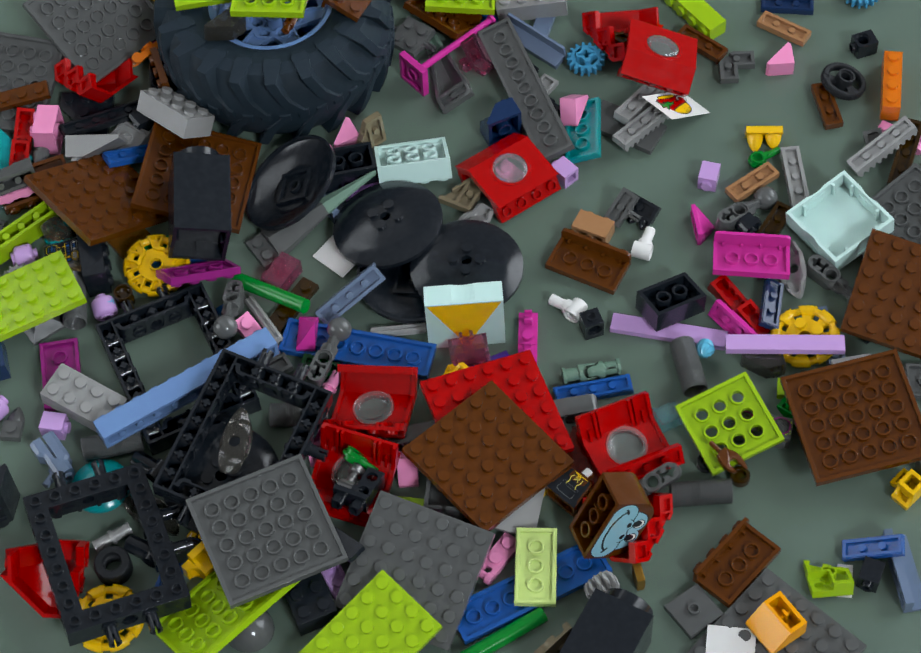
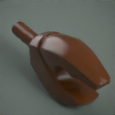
(726, 455)

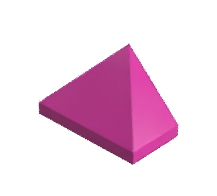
(701, 224)
(307, 334)

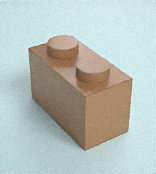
(594, 225)

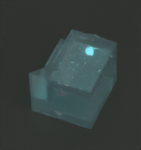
(667, 417)

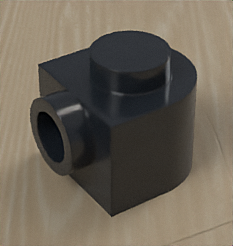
(748, 223)

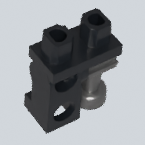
(357, 495)

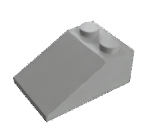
(87, 146)

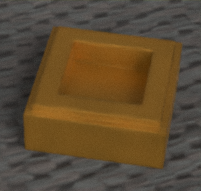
(638, 576)

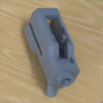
(57, 460)

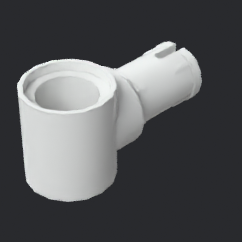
(643, 247)
(569, 307)

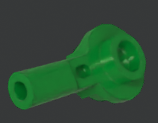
(758, 158)
(353, 455)

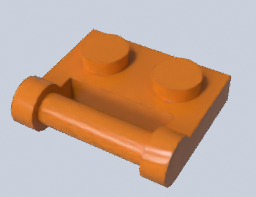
(138, 58)

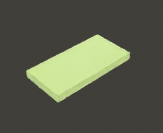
(535, 567)

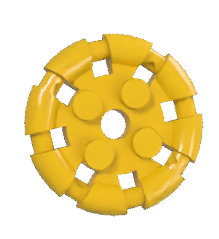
(145, 262)
(806, 325)
(98, 595)

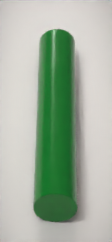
(273, 293)
(509, 633)

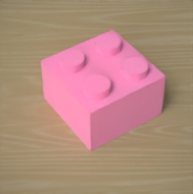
(46, 128)

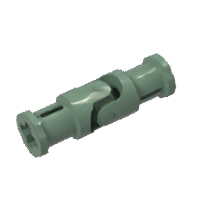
(599, 369)

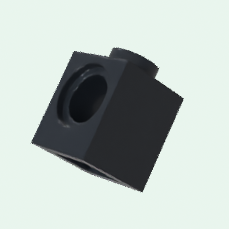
(863, 44)
(591, 323)
(870, 574)

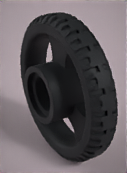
(841, 84)

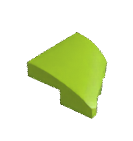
(828, 580)

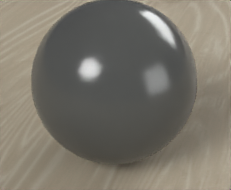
(256, 635)

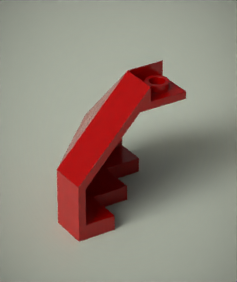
(602, 27)
(87, 86)
(640, 550)
(28, 577)

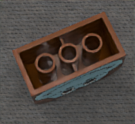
(611, 516)

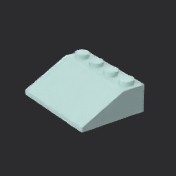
(414, 161)

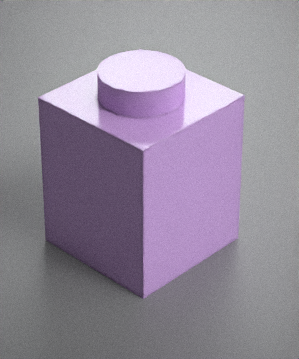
(566, 171)
(708, 176)
(55, 422)

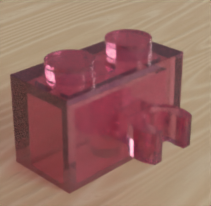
(476, 56)
(283, 271)
(469, 349)

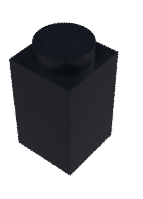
(199, 204)
(612, 624)

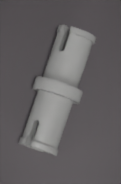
(112, 537)

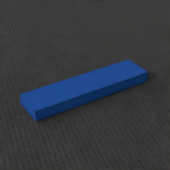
(602, 388)

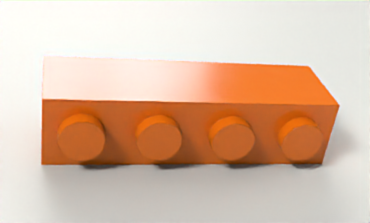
(891, 85)

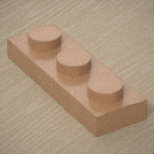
(784, 28)
(752, 182)

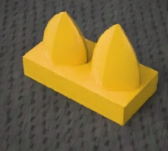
(756, 134)

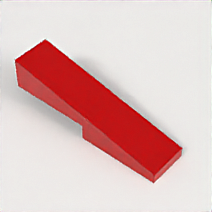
(22, 140)
(725, 290)

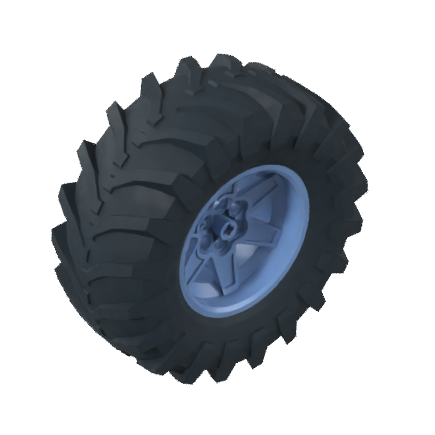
(281, 85)

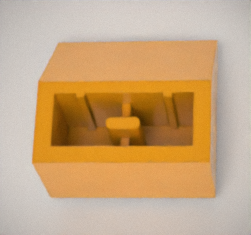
(776, 623)

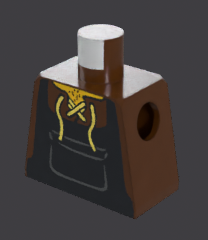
(569, 489)

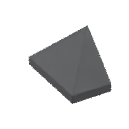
(44, 330)

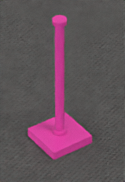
(417, 74)

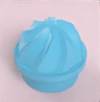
(705, 348)

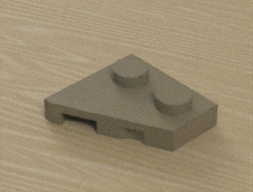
(372, 130)
(463, 196)
(555, 644)

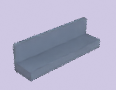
(538, 43)
(350, 294)
(905, 578)

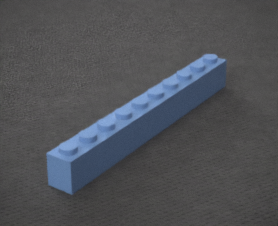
(173, 393)

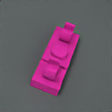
(729, 319)
(528, 332)

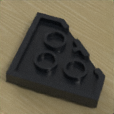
(79, 106)

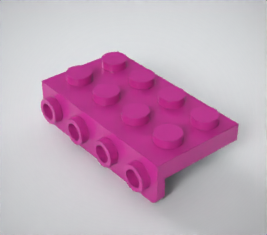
(751, 255)

